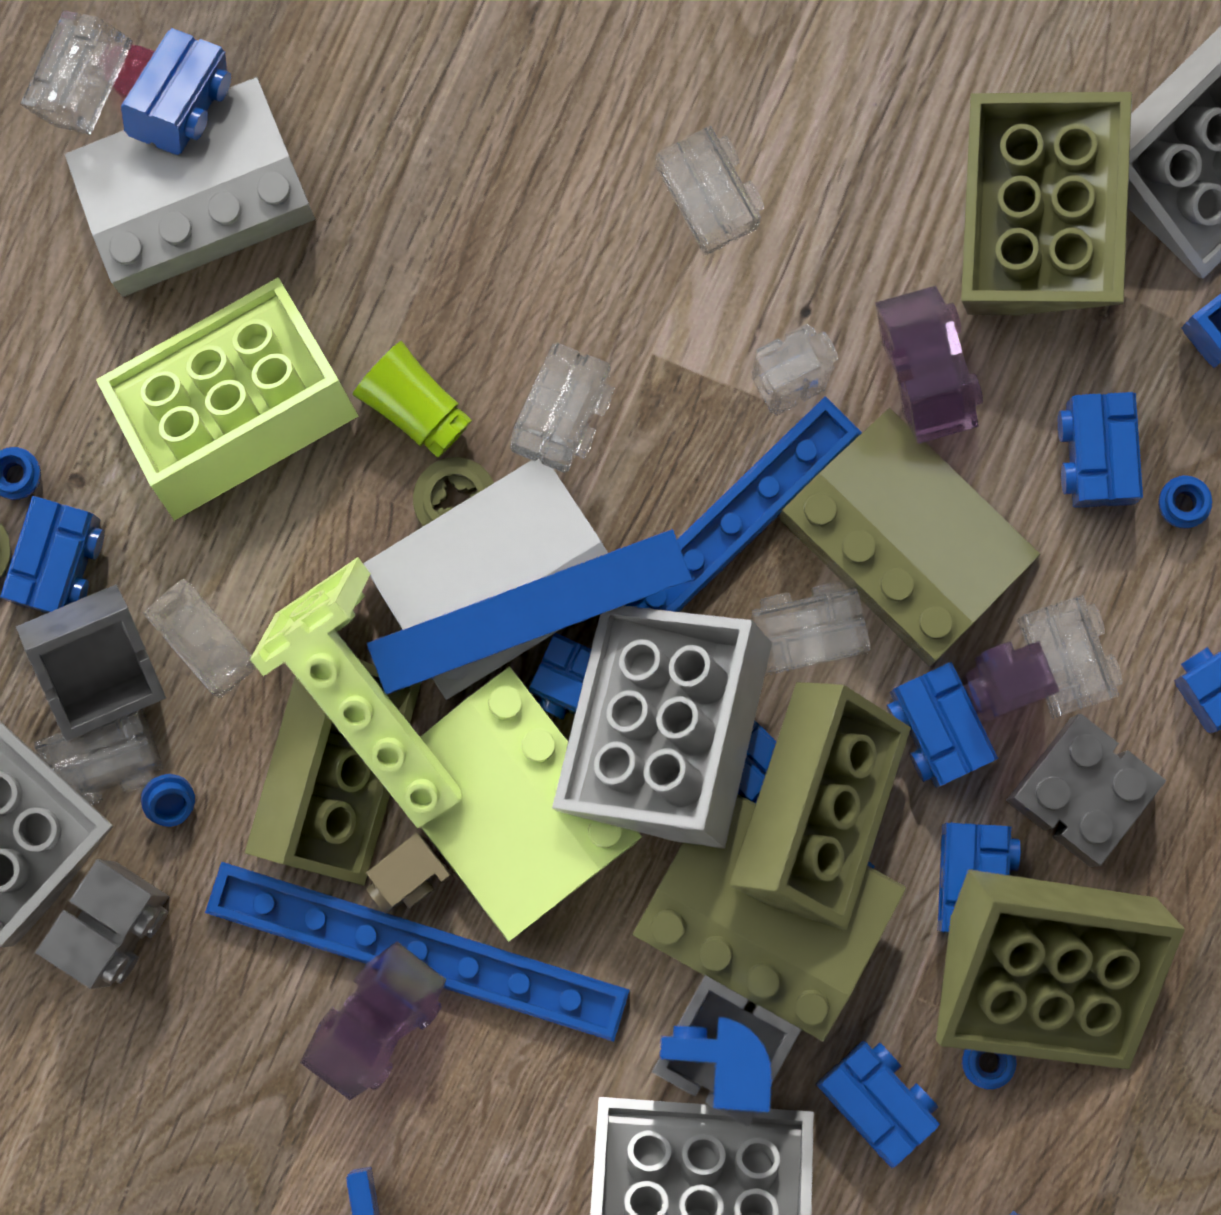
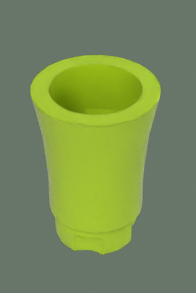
(413, 400)

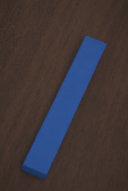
(464, 963)

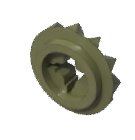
(431, 488)

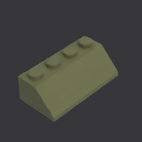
(319, 795)
(821, 804)

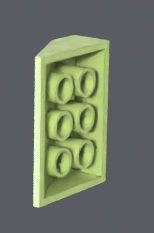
(226, 399)
(503, 832)

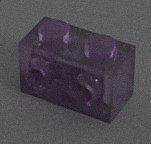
(1009, 680)

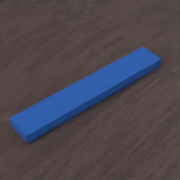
(756, 501)
(529, 611)

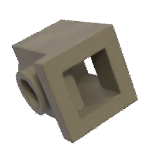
(406, 874)

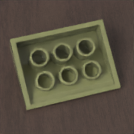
(1046, 202)
(908, 536)
(759, 951)
(1053, 969)

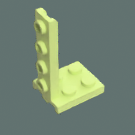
(309, 644)

